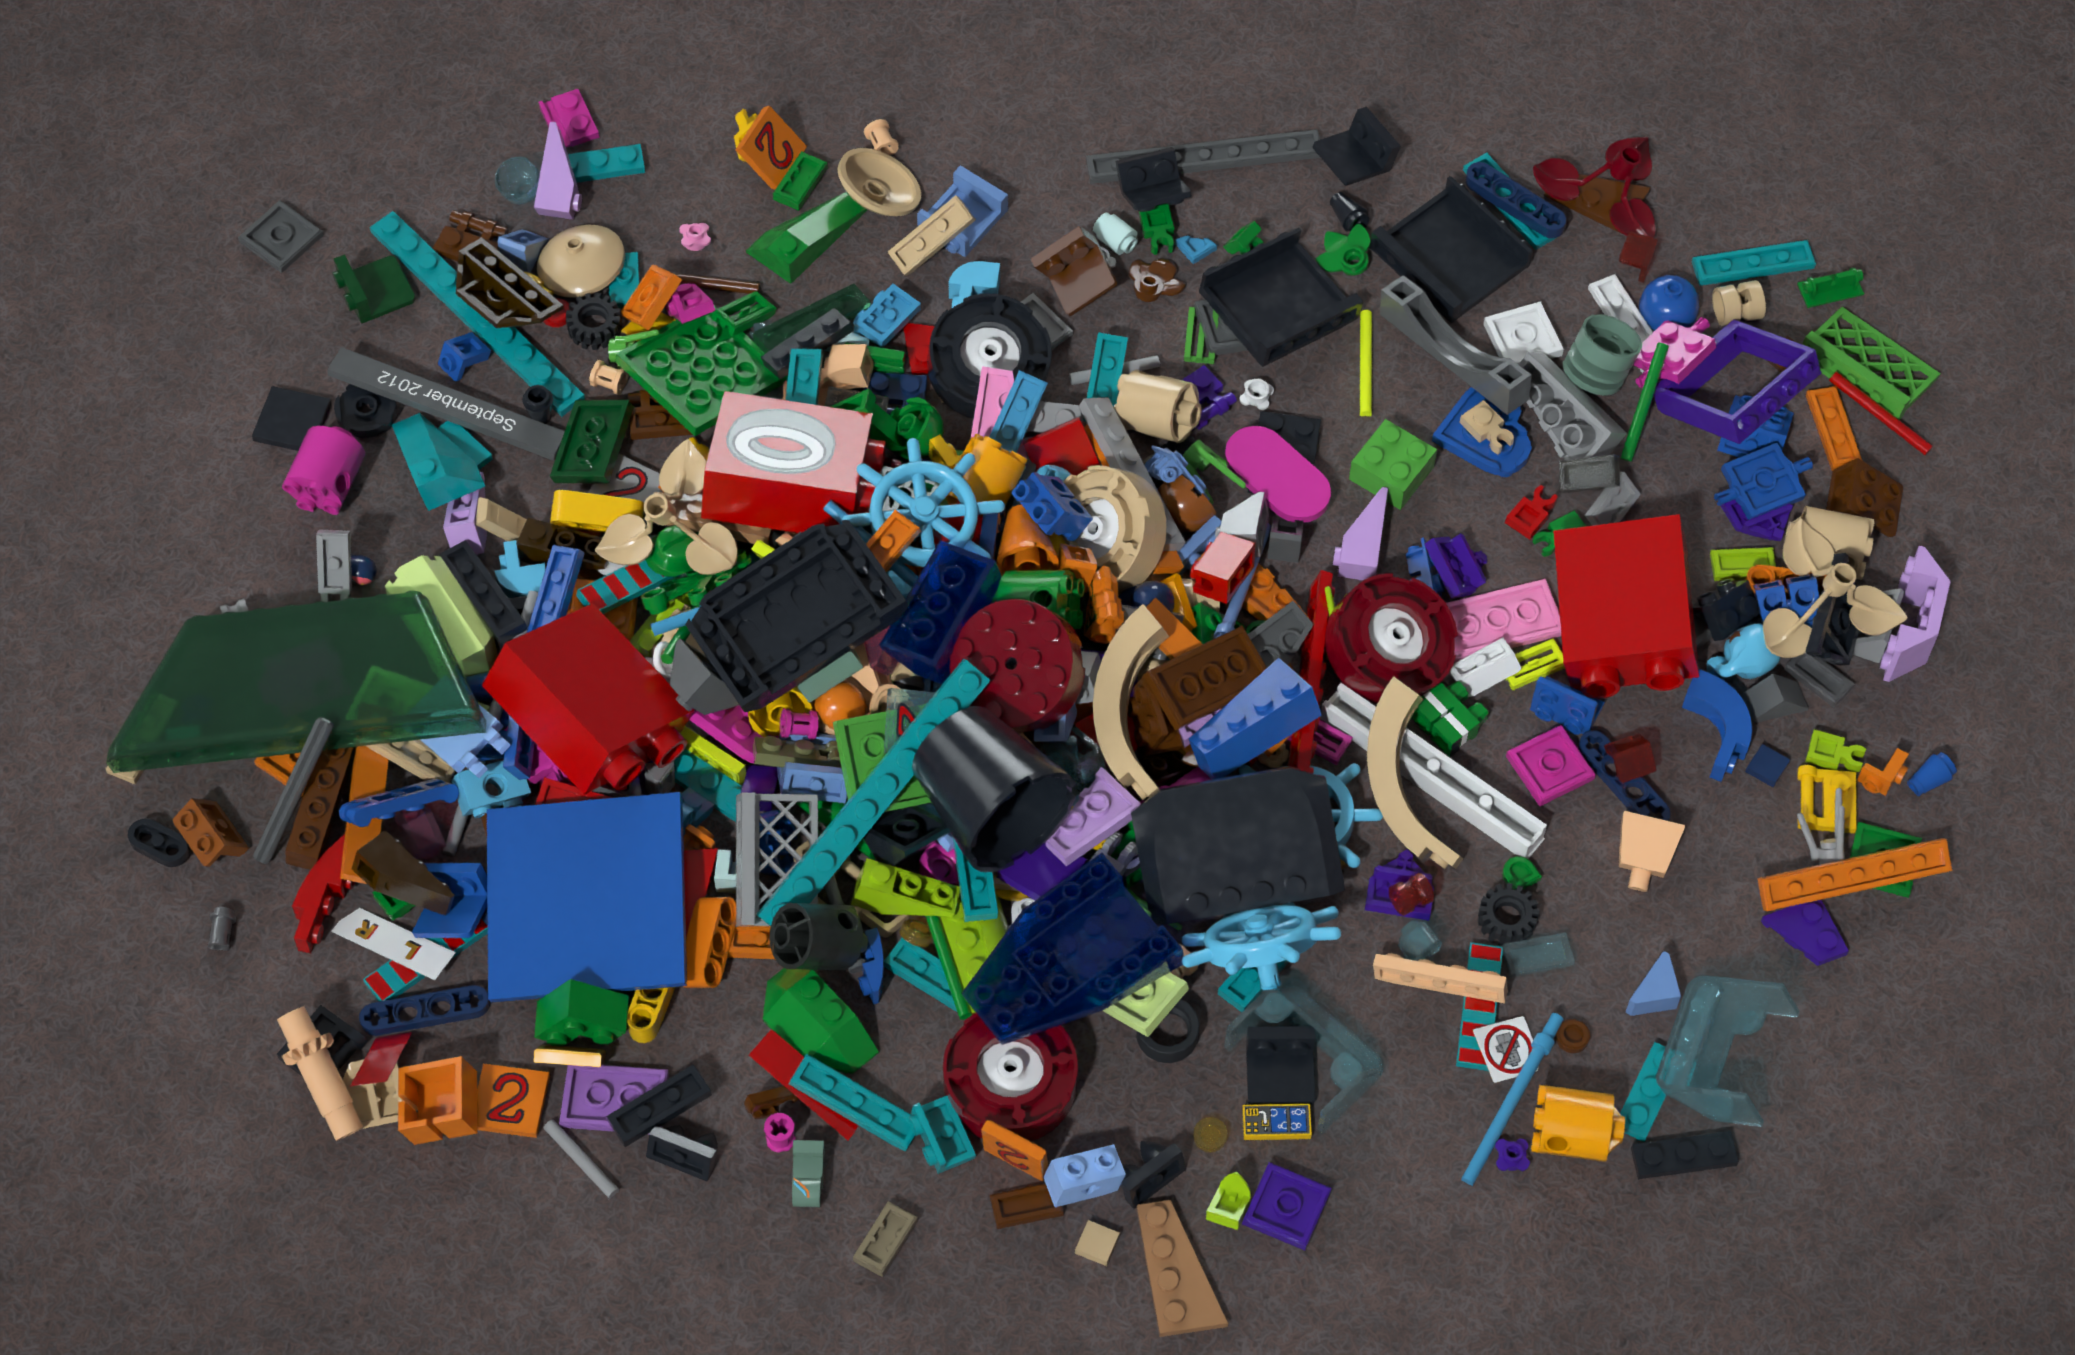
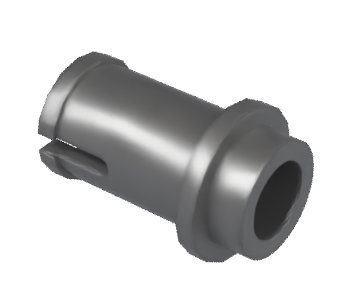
(222, 921)

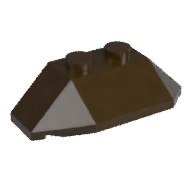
(500, 288)

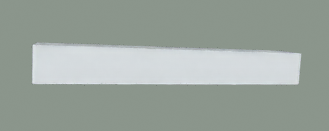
(1442, 778)

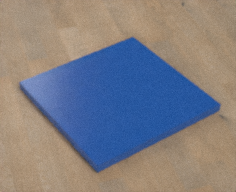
(586, 896)

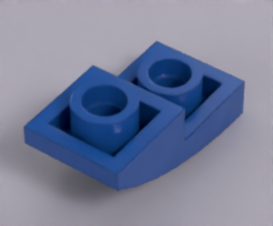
(872, 979)

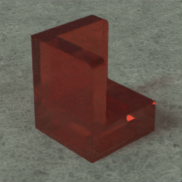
(1638, 252)
(1631, 757)

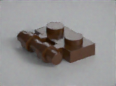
(453, 240)
(652, 421)

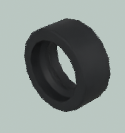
(1178, 1052)

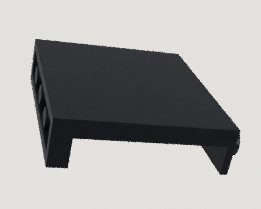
(1453, 250)
(1277, 298)

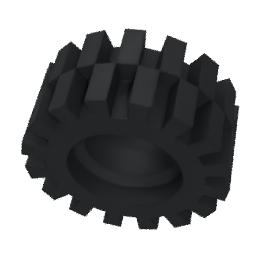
(589, 307)
(1508, 897)

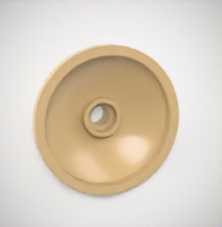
(879, 182)
(581, 260)

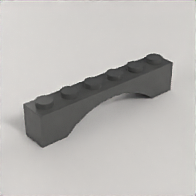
(1494, 377)

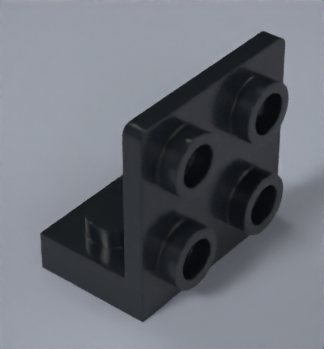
(1361, 151)
(1151, 180)
(1280, 1065)

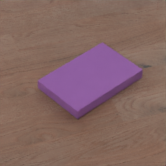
(599, 1091)

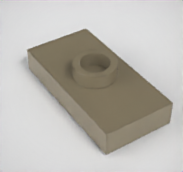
(885, 1239)

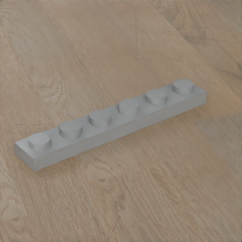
(1122, 453)

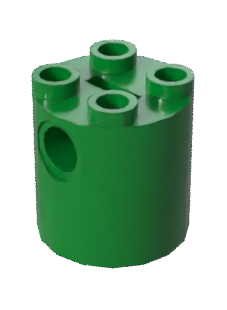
(1049, 588)

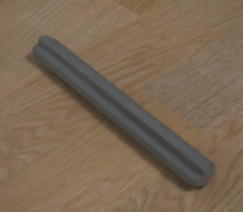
(293, 790)

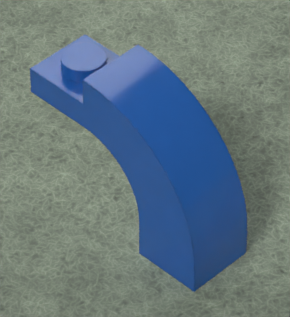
(1728, 712)

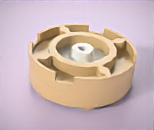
(1126, 522)

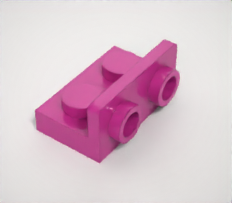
(689, 303)

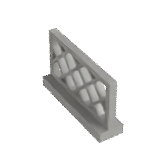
(748, 849)

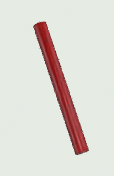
(1880, 413)

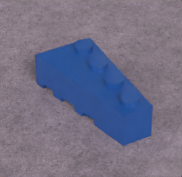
(1255, 720)

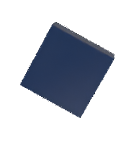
(1767, 765)

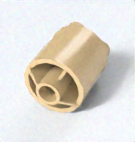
(1158, 405)
(1844, 532)

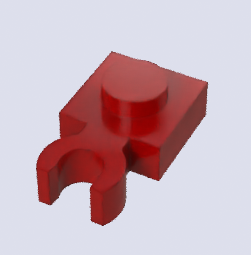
(1530, 515)

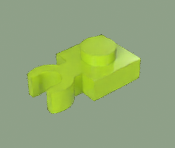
(1828, 751)

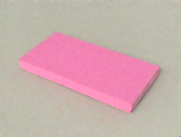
(1517, 613)

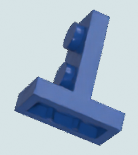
(518, 756)

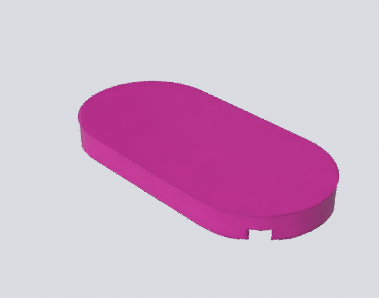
(1273, 466)

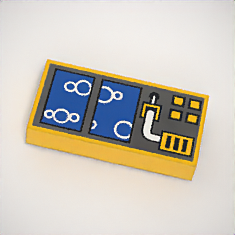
(1276, 1121)

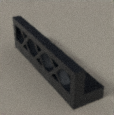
(484, 593)

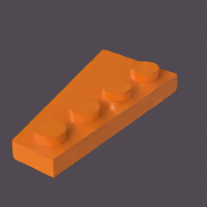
(1264, 595)

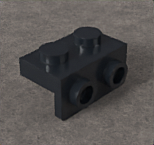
(1727, 607)

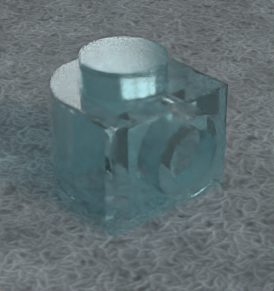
(1418, 941)

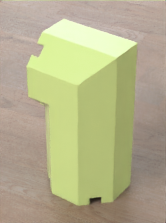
(462, 623)

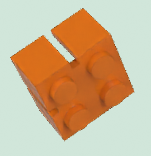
(444, 1099)

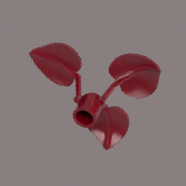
(1627, 161)

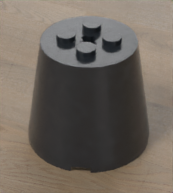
(991, 788)

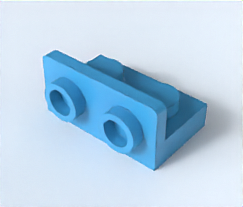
(886, 315)

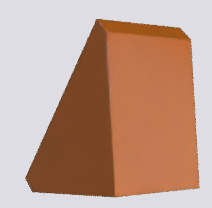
(1079, 561)

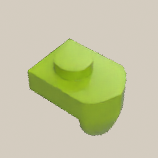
(1230, 1202)

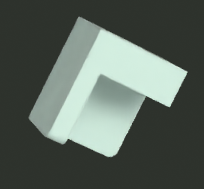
(725, 872)

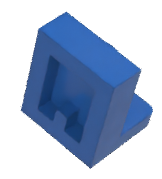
(461, 353)

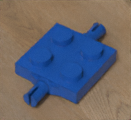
(1763, 481)

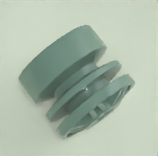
(1602, 354)

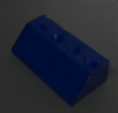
(940, 603)

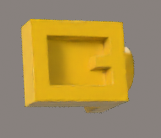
(942, 452)

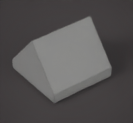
(659, 779)

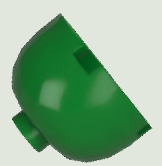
(916, 421)

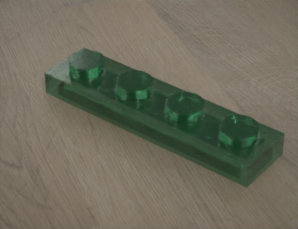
(847, 301)

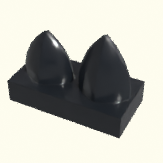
(676, 1151)
(1160, 1168)

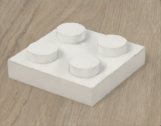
(1523, 331)

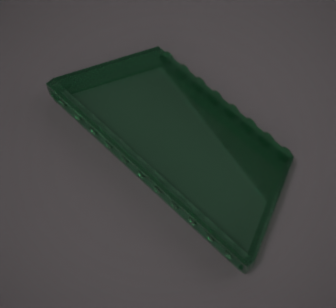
(266, 675)

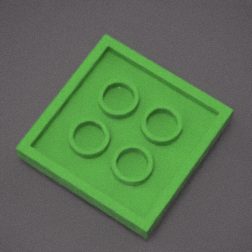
(861, 749)

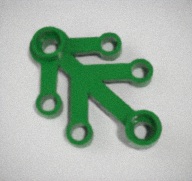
(657, 599)

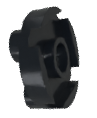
(364, 424)

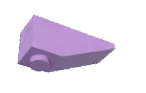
(557, 188)
(461, 521)
(1362, 541)

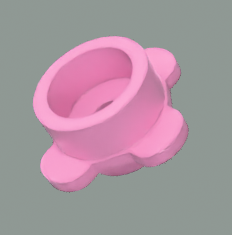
(695, 236)

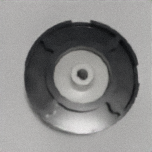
(985, 333)

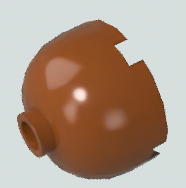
(1185, 505)

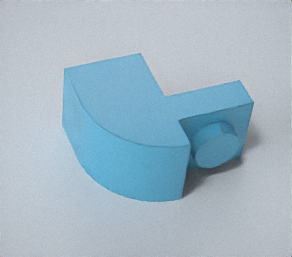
(974, 279)
(517, 580)

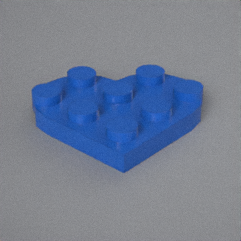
(1459, 441)

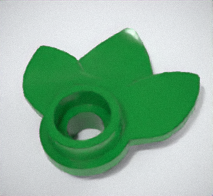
(1343, 249)

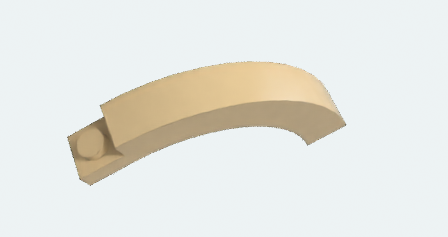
(1112, 691)
(1383, 760)

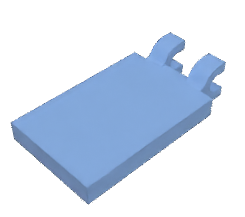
(462, 749)

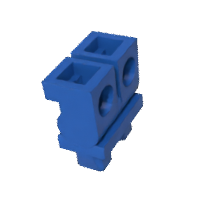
(1052, 506)
(1802, 594)

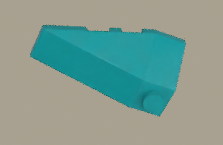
(435, 462)

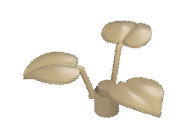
(627, 536)
(1811, 552)

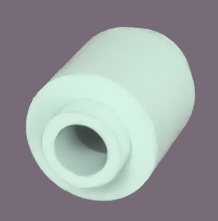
(1115, 233)

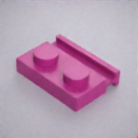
(571, 117)

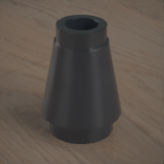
(1349, 211)
(538, 403)

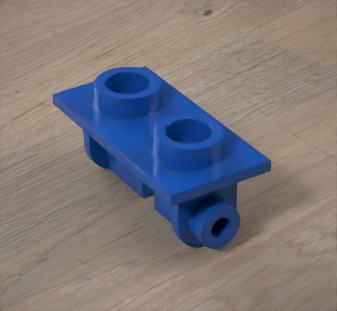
(1421, 563)

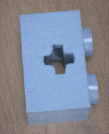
(1084, 1175)

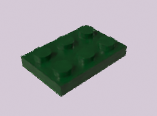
(591, 441)

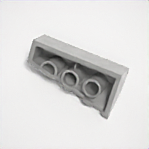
(1568, 413)

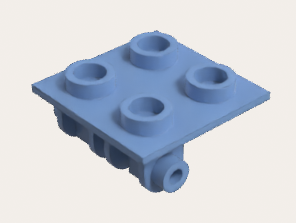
(1168, 466)

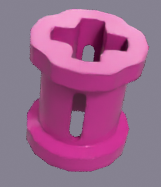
(788, 727)
(779, 1123)

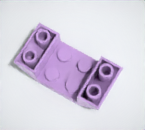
(1924, 587)

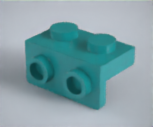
(942, 1134)

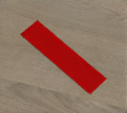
(381, 1059)
(782, 1062)

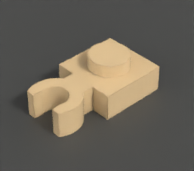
(1485, 423)

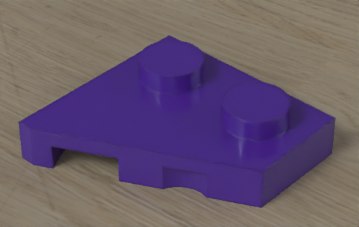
(1809, 930)

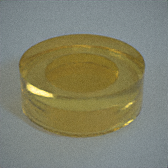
(916, 933)
(1210, 1135)

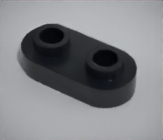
(160, 844)

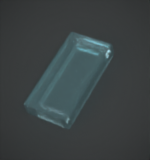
(1538, 955)

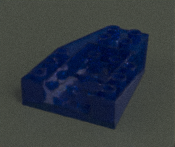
(1070, 956)

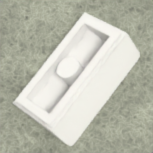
(1486, 667)

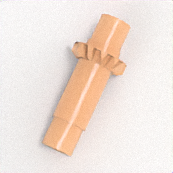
(319, 1071)

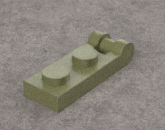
(775, 752)

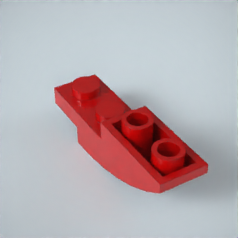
(317, 896)

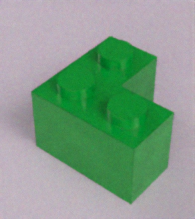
(581, 1010)

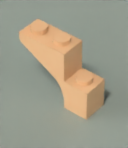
(845, 368)

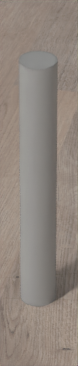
(1138, 364)
(581, 1158)

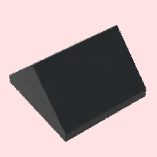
(904, 834)

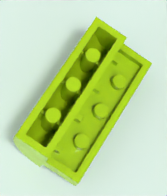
(972, 940)

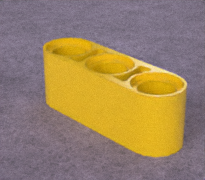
(591, 510)
(650, 1010)

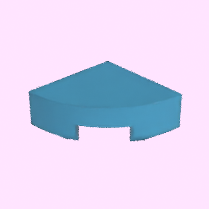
(1195, 248)

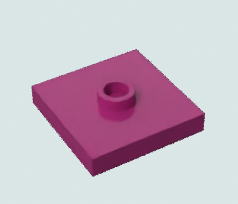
(1550, 765)

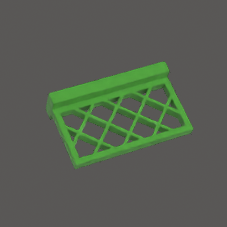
(1883, 391)

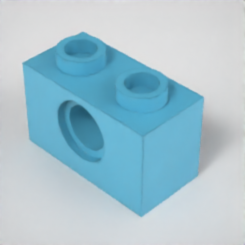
(476, 800)

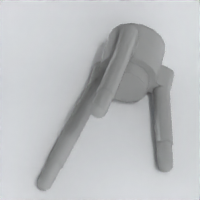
(1830, 849)

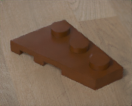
(1598, 197)

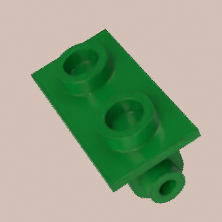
(1831, 288)

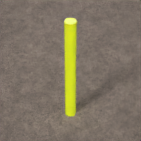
(1365, 363)

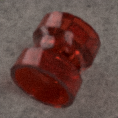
(1411, 894)

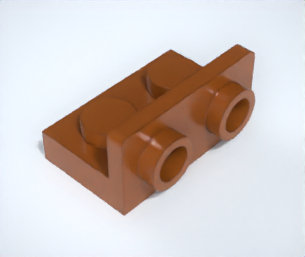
(208, 831)

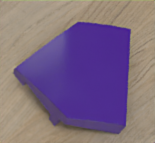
(1766, 526)
(1457, 564)
(1390, 874)

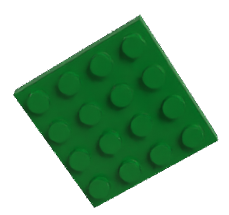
(693, 366)

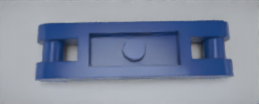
(388, 803)

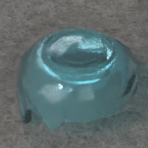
(514, 175)

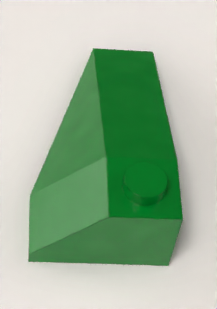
(801, 240)

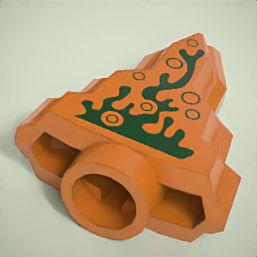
(1103, 608)

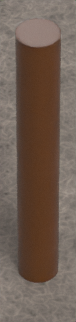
(720, 284)

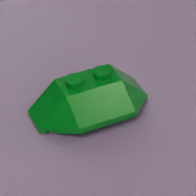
(816, 1020)

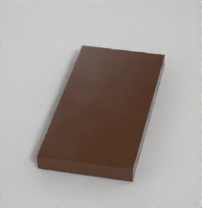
(1205, 677)

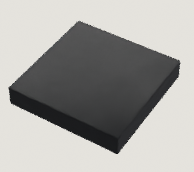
(288, 417)

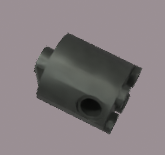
(817, 936)

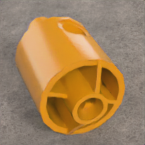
(994, 470)
(1576, 1123)

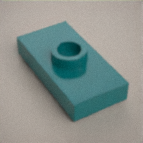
(627, 280)

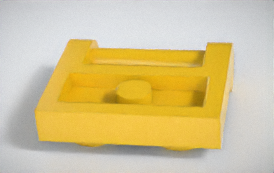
(1830, 782)

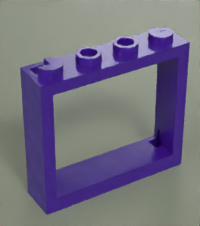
(1733, 339)

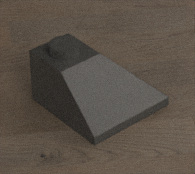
(698, 682)

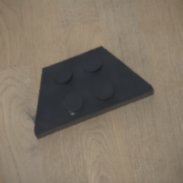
(1832, 630)

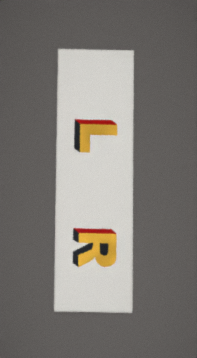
(394, 942)

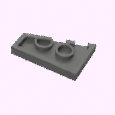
(1281, 634)

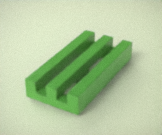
(1198, 358)

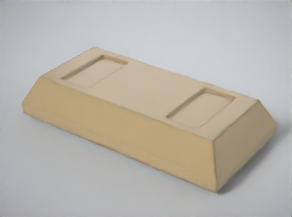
(499, 520)

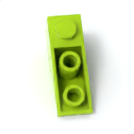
(902, 892)

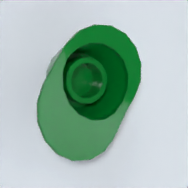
(670, 552)

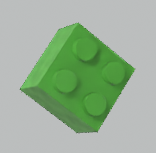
(1393, 461)

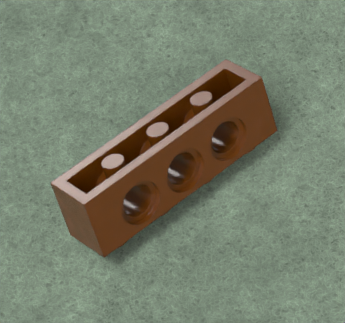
(319, 807)

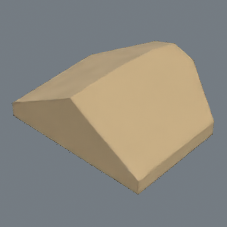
(374, 1102)

